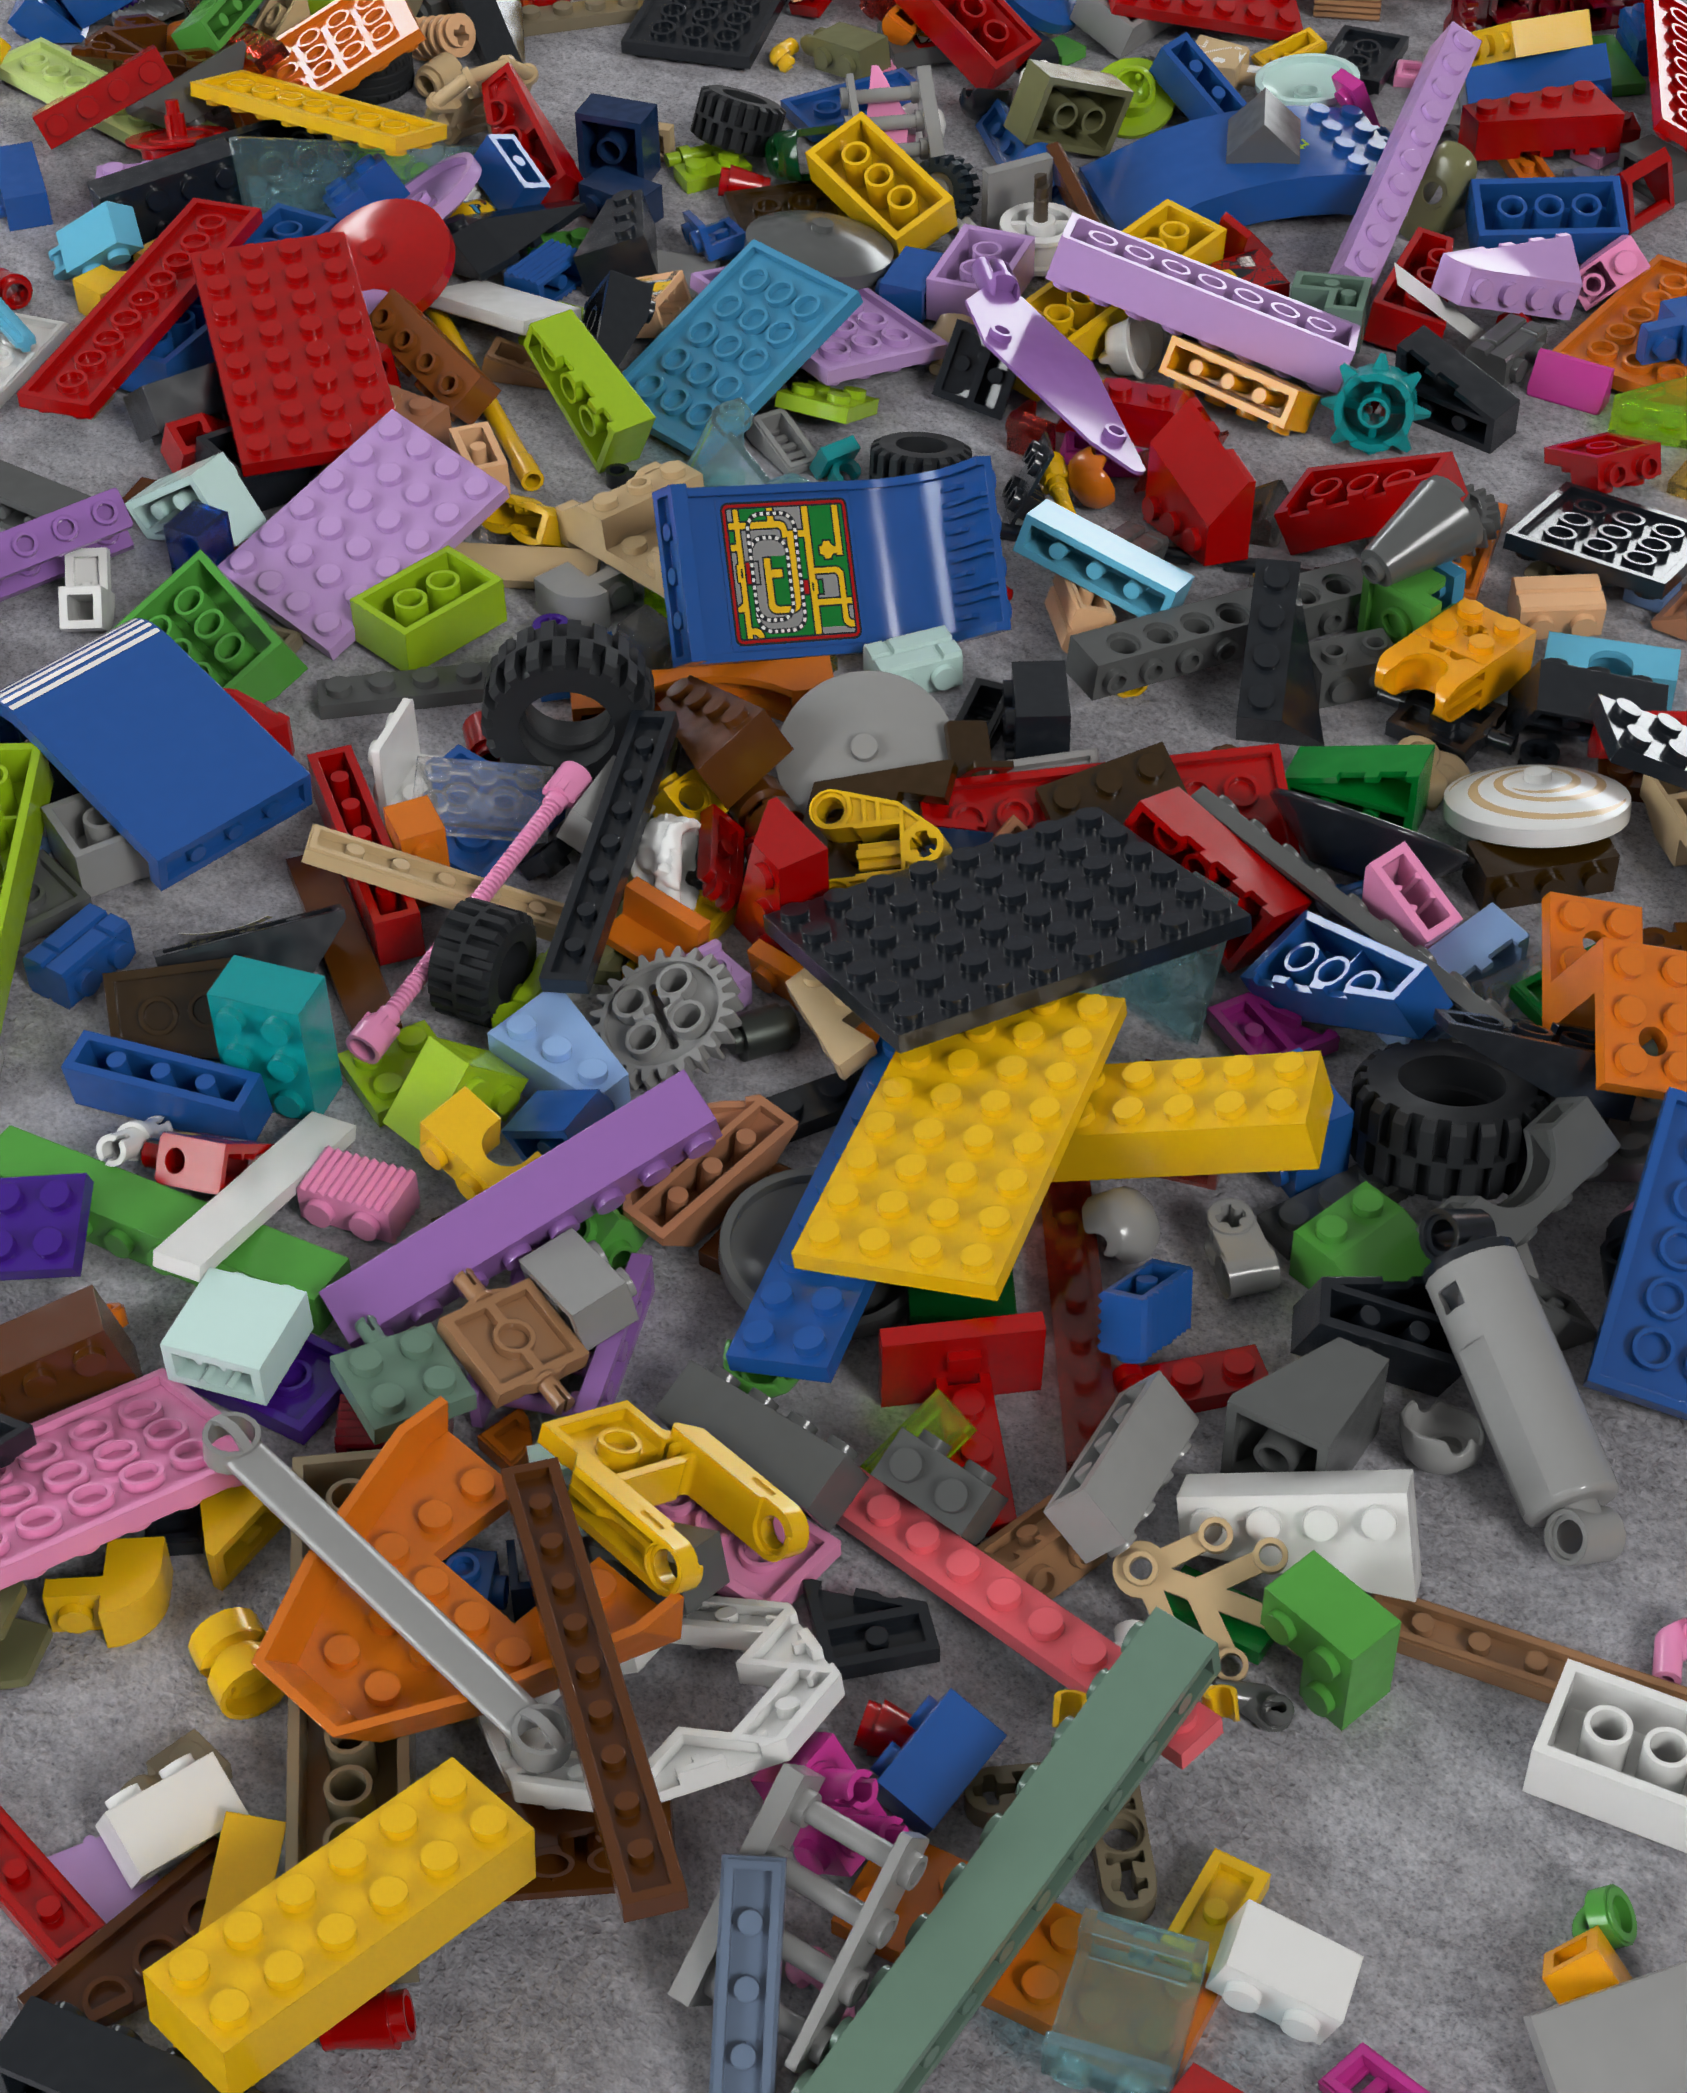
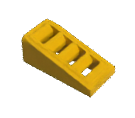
(1302, 42)

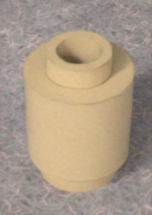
(437, 73)

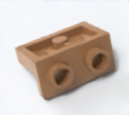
(1038, 1552)

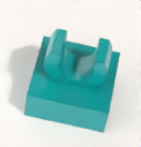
(836, 458)

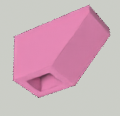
(1610, 270)

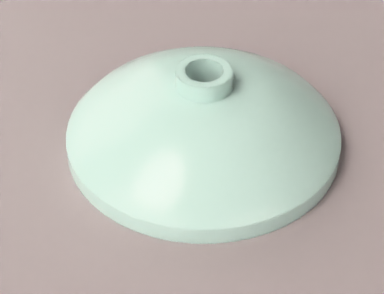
(1303, 78)

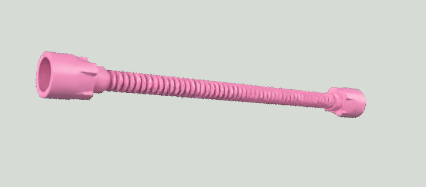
(378, 1029)

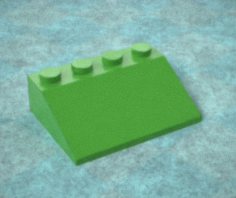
(221, 630)

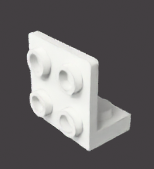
(395, 757)

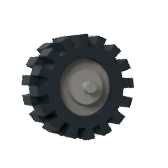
(955, 179)

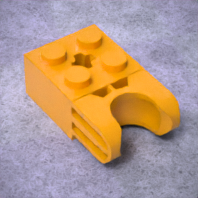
(1461, 657)

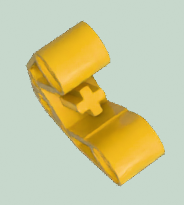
(873, 820)

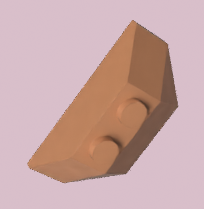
(703, 1189)

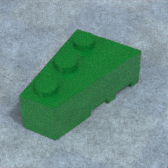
(1371, 779)

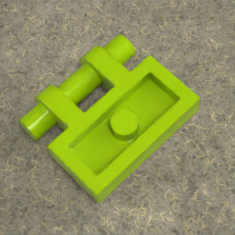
(700, 166)

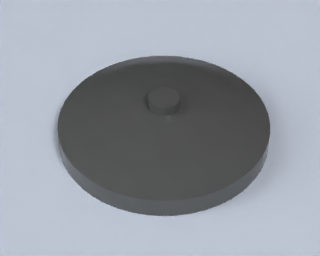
(826, 243)
(754, 1231)

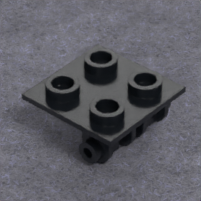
(1023, 492)

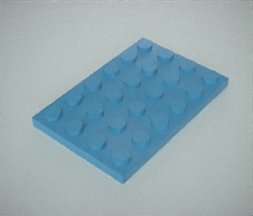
(737, 341)

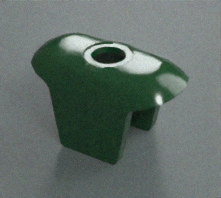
(785, 145)

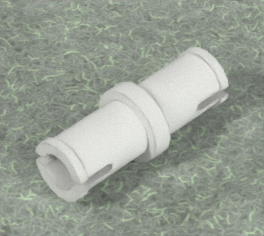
(129, 1140)

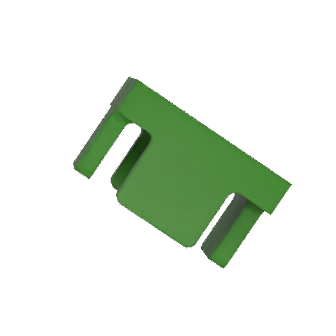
(1401, 606)

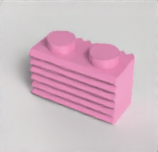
(358, 1195)

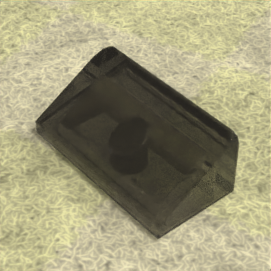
(1264, 527)

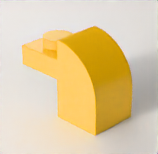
(123, 1601)

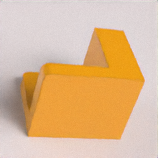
(1582, 1966)

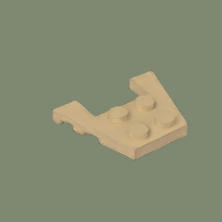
(832, 1024)

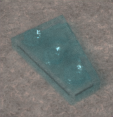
(1179, 988)

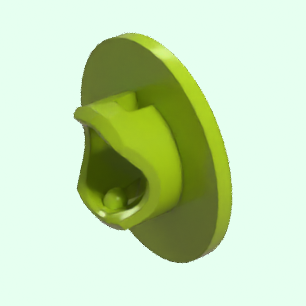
(1150, 103)

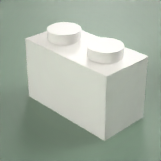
(169, 1819)
(1284, 1973)

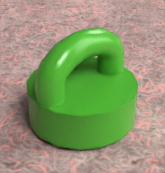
(1613, 1913)

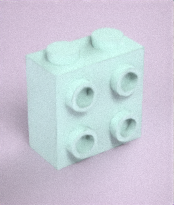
(237, 1335)

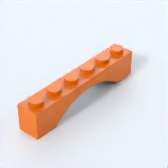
(768, 684)

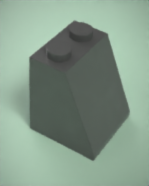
(1308, 1413)

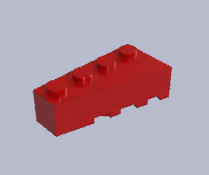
(1542, 122)
(1395, 311)
(1355, 498)
(1204, 845)

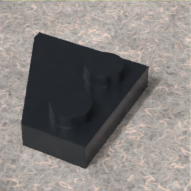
(869, 1631)

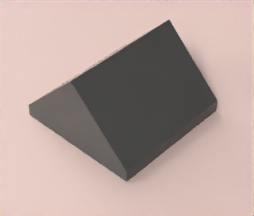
(1264, 132)

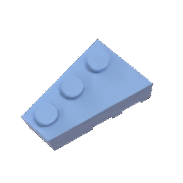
(1474, 951)
(558, 1049)

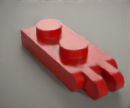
(720, 857)

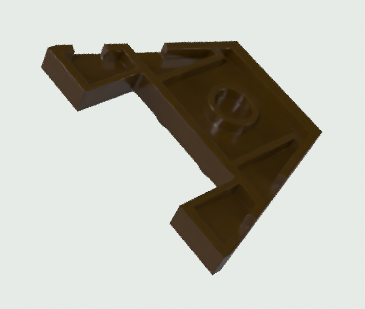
(920, 782)

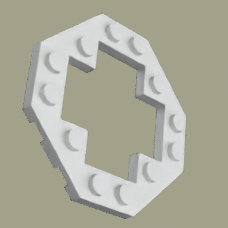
(692, 1759)

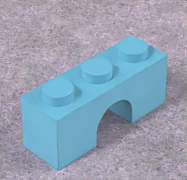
(1619, 657)

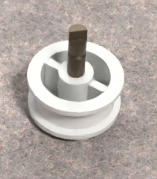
(1039, 219)

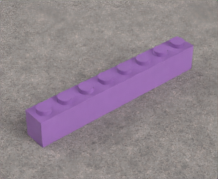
(527, 1209)

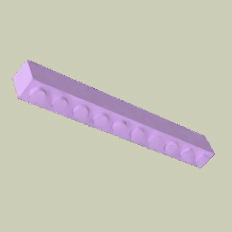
(1406, 155)

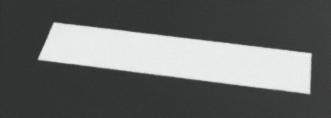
(1437, 304)

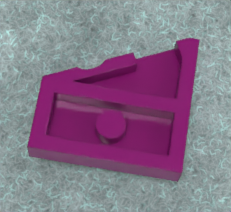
(1256, 1027)

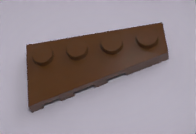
(106, 1970)

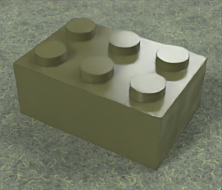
(1068, 106)

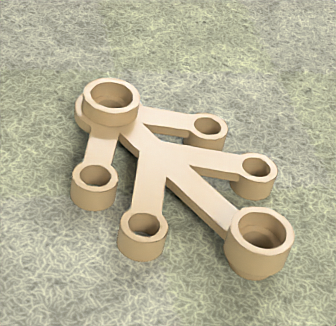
(1206, 1593)

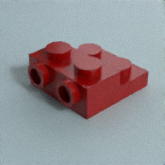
(1607, 460)

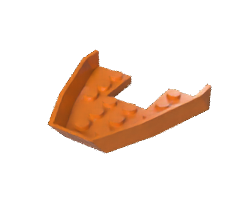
(416, 1509)

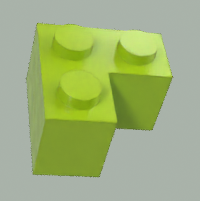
(444, 1070)

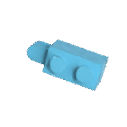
(99, 237)

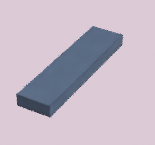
(748, 1974)

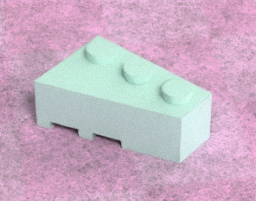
(208, 482)

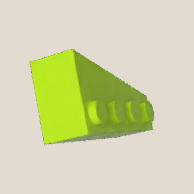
(589, 390)

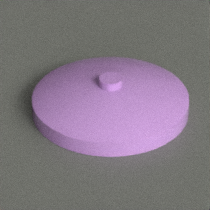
(446, 183)

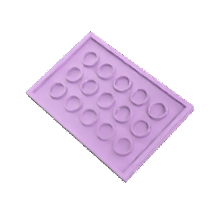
(868, 343)
(359, 523)

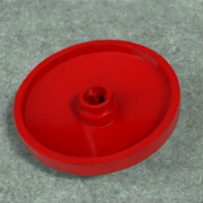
(400, 248)

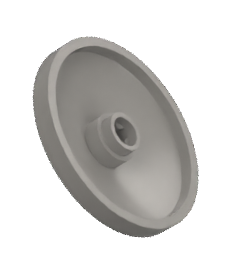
(859, 727)

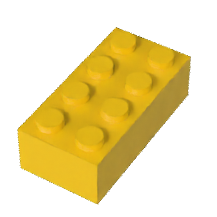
(881, 185)

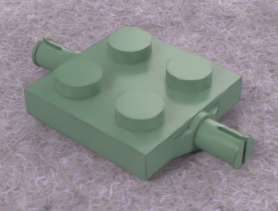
(399, 1376)

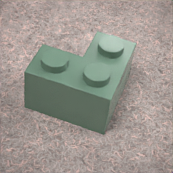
(1336, 294)

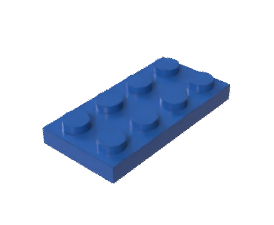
(824, 107)

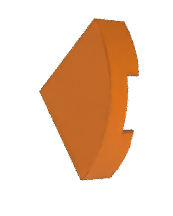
(507, 1440)

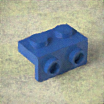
(714, 241)

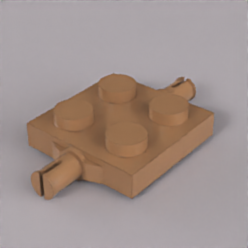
(512, 1342)

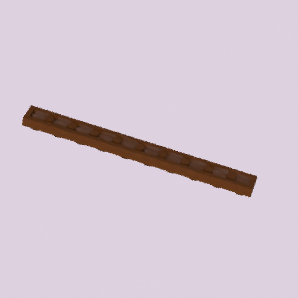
(594, 1694)

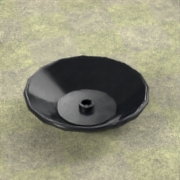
(1351, 839)

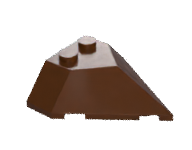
(130, 35)

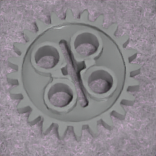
(698, 1005)

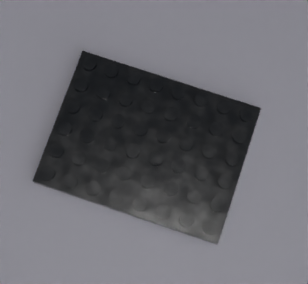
(1003, 927)

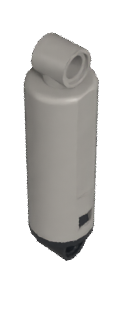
(1521, 1386)

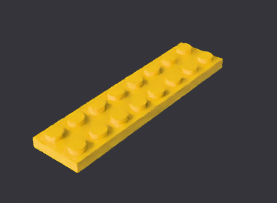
(319, 112)

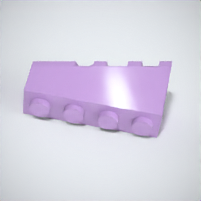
(1514, 278)

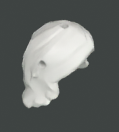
(667, 854)

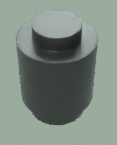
(765, 1032)

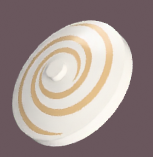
(1537, 806)

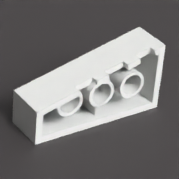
(1351, 1518)

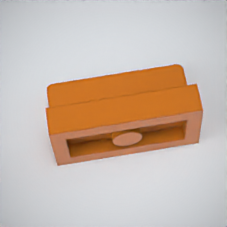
(653, 922)

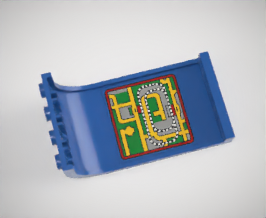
(830, 564)

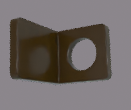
(970, 748)

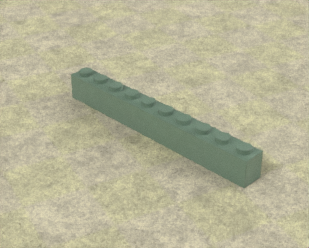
(1021, 1864)

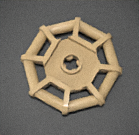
(462, 99)

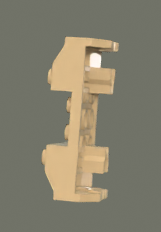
(622, 524)

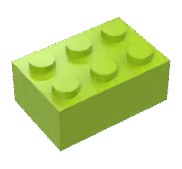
(428, 609)

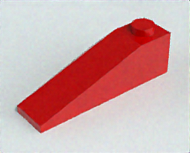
(514, 111)

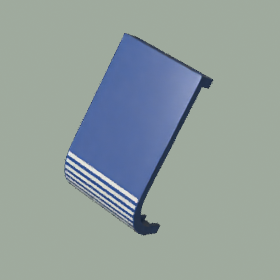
(156, 748)

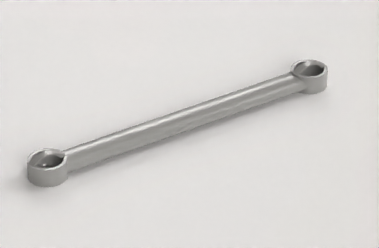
(389, 1592)

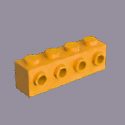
(1240, 385)

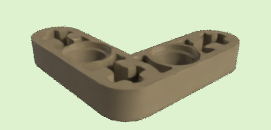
(1107, 1861)

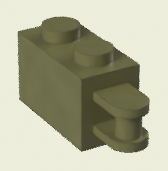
(847, 50)

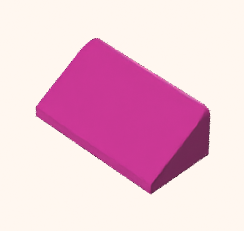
(1570, 382)

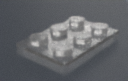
(482, 796)

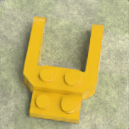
(631, 1464)

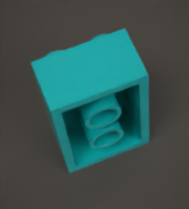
(280, 1027)

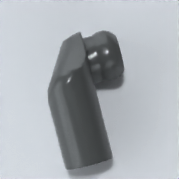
(1262, 1705)

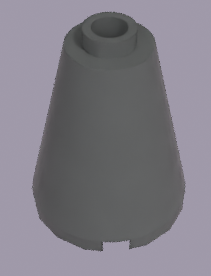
(1422, 534)

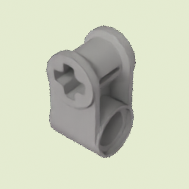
(1239, 1250)

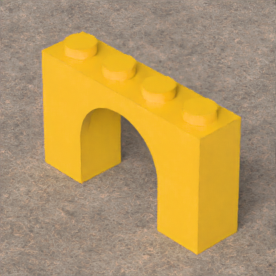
(1533, 37)

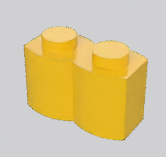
(526, 521)

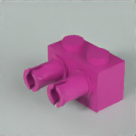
(843, 1790)

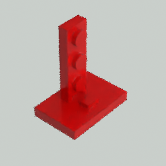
(970, 1365)

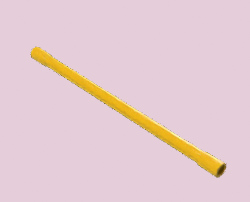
(521, 461)

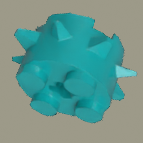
(1393, 391)

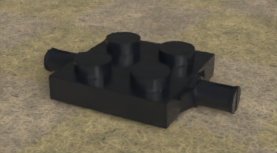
(1461, 737)

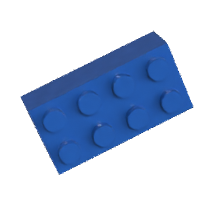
(1545, 206)

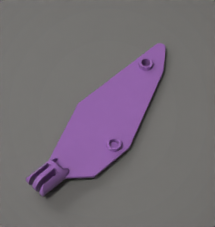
(1047, 362)

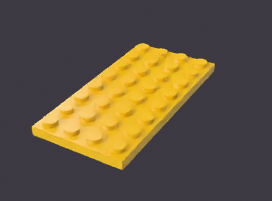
(961, 1151)

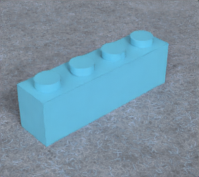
(1101, 561)

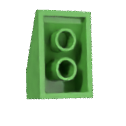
(1358, 1237)

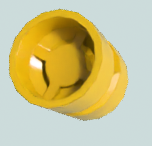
(223, 1654)

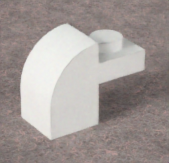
(87, 597)

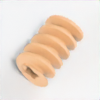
(445, 33)

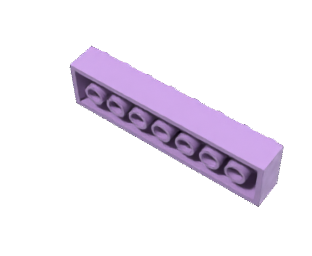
(1203, 303)

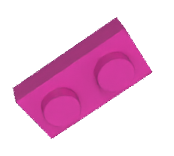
(1353, 92)

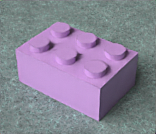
(952, 278)

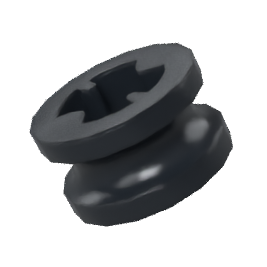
(1539, 752)

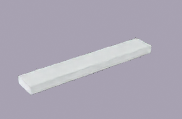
(250, 1198)

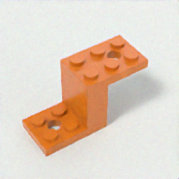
(1619, 990)

